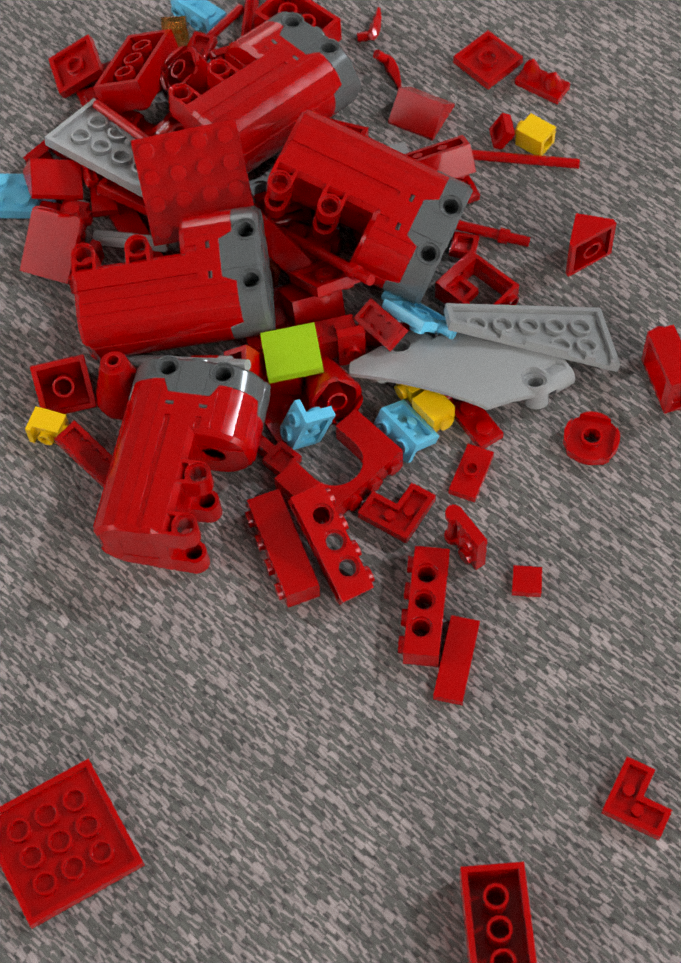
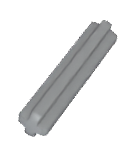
(118, 239)

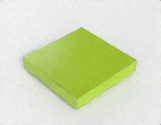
(291, 352)

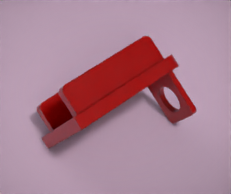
(50, 243)

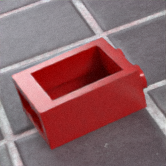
(474, 264)
(663, 365)

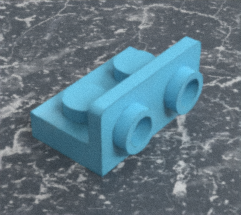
(199, 13)
(304, 427)
(405, 428)

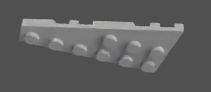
(97, 145)
(557, 331)

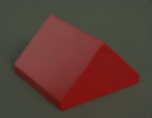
(419, 112)
(54, 179)
(589, 242)
(306, 308)
(64, 384)

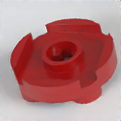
(584, 451)

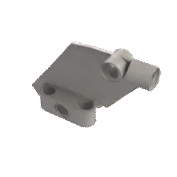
(468, 369)

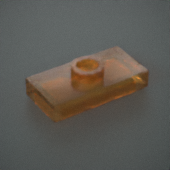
(179, 28)

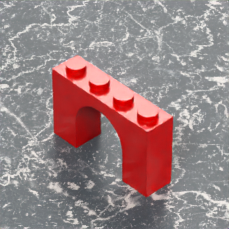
(373, 449)

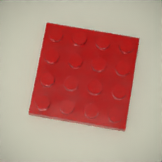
(190, 175)
(63, 843)

